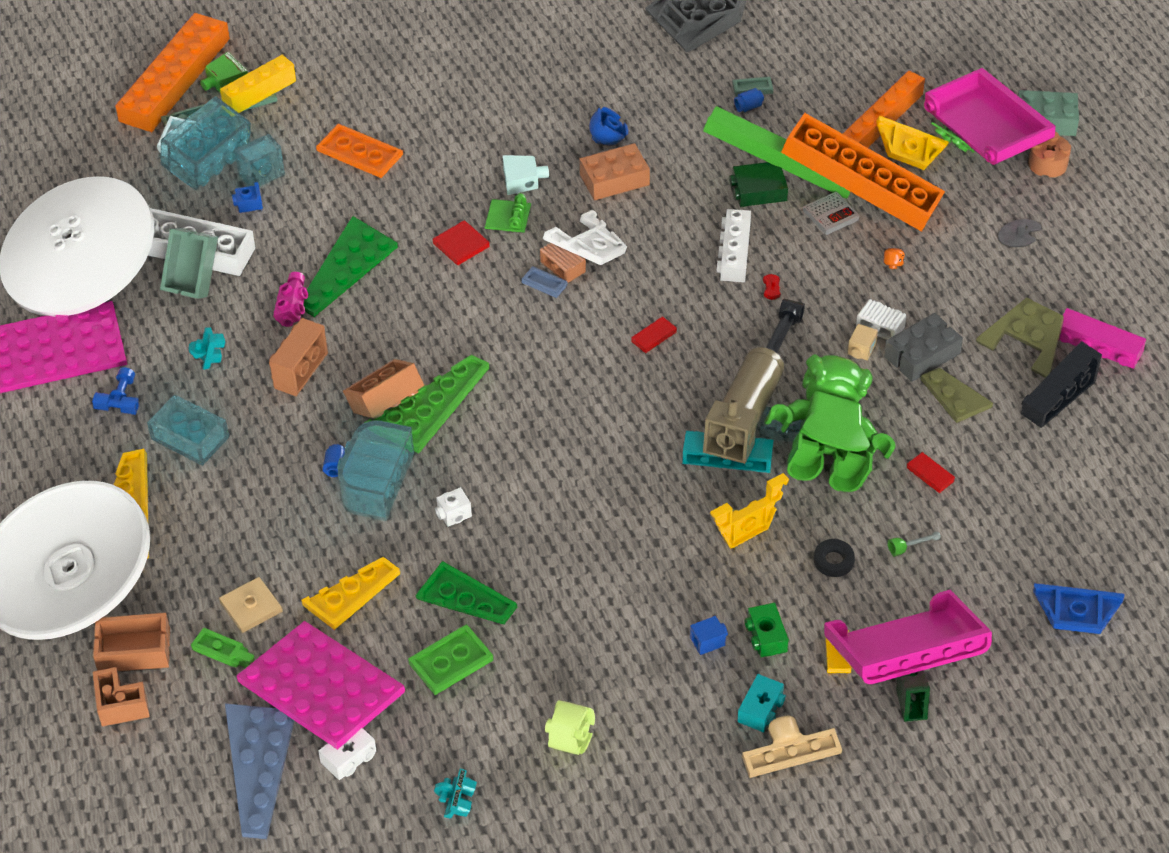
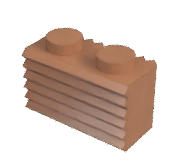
(562, 262)

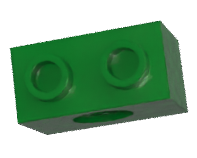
(767, 630)

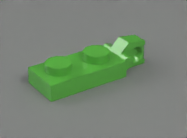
(222, 649)

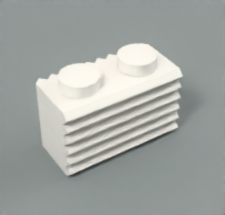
(882, 318)

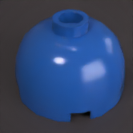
(606, 127)

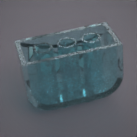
(374, 468)

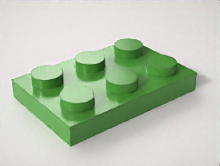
(450, 659)

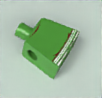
(222, 72)

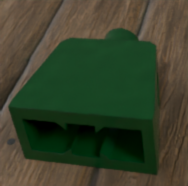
(918, 685)

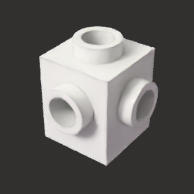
(453, 507)

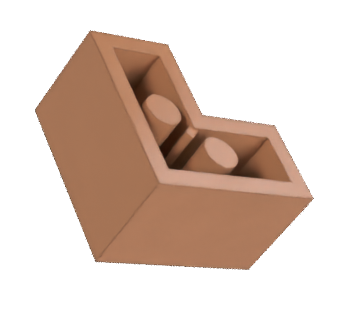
(118, 702)

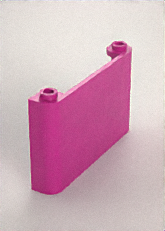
(988, 116)
(912, 642)

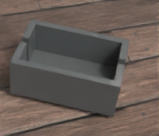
(923, 347)

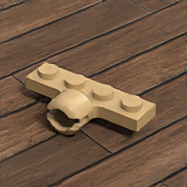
(790, 748)

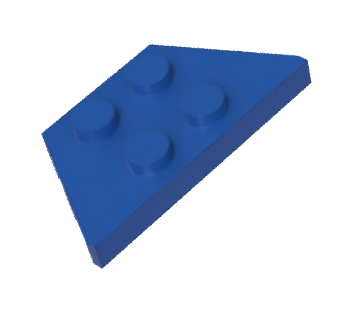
(1077, 608)

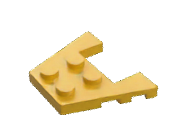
(752, 520)

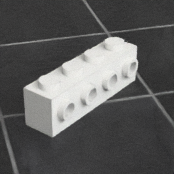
(735, 245)

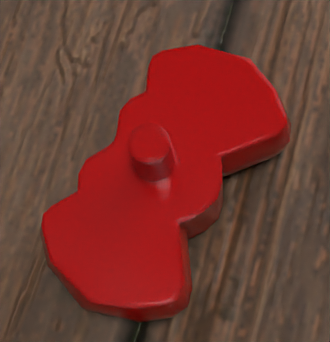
(772, 286)

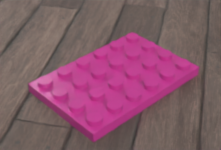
(59, 347)
(321, 684)

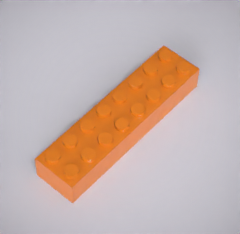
(172, 72)
(862, 171)

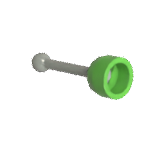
(898, 546)

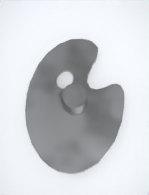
(1016, 235)

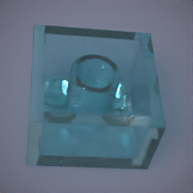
(259, 161)

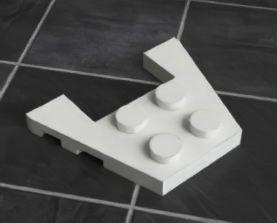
(595, 244)

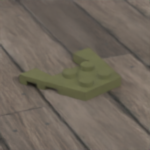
(1031, 325)

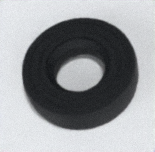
(837, 546)

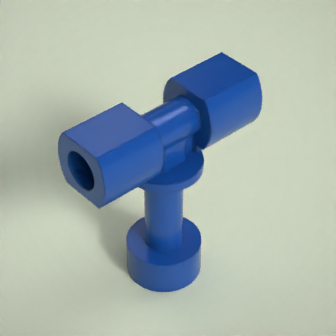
(117, 397)

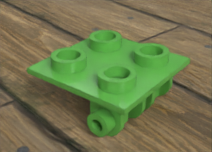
(950, 136)
(508, 214)

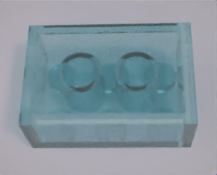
(188, 429)

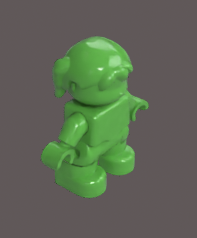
(832, 424)

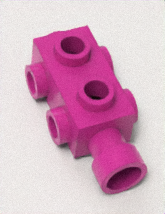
(290, 300)

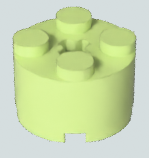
(570, 727)

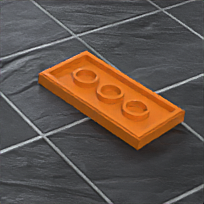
(359, 150)

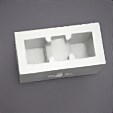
(350, 755)

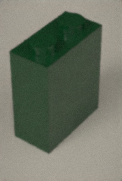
(758, 184)

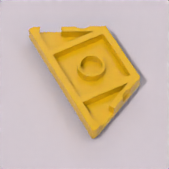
(909, 144)

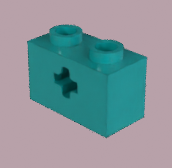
(761, 703)

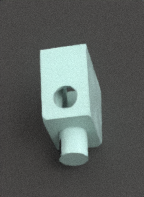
(522, 173)

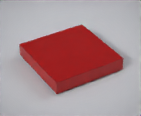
(461, 242)

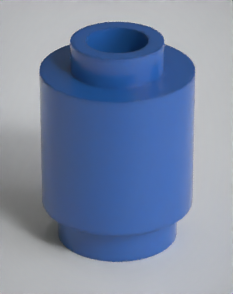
(749, 100)
(331, 459)

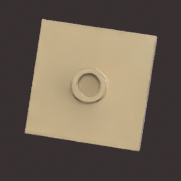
(250, 604)

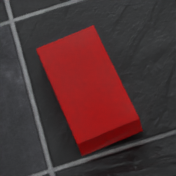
(653, 334)
(930, 472)

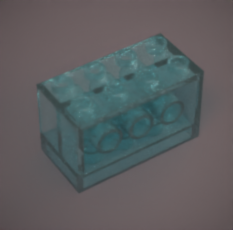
(204, 143)

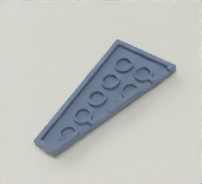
(258, 753)

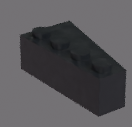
(1062, 385)

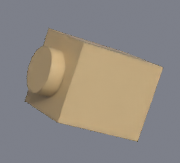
(862, 342)

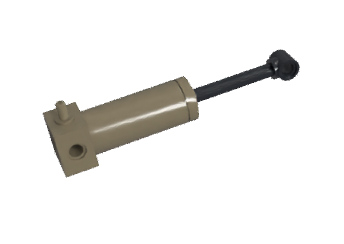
(733, 422)

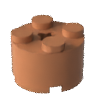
(1050, 157)

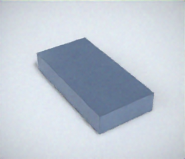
(544, 282)

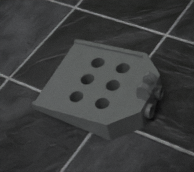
(696, 21)

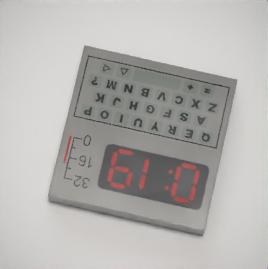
(831, 213)

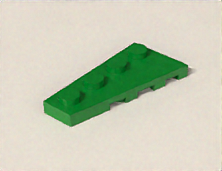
(464, 594)

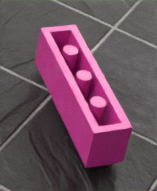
(1106, 339)

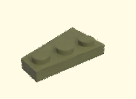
(954, 395)

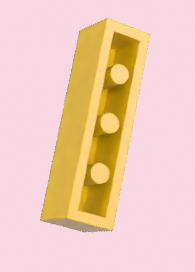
(259, 84)

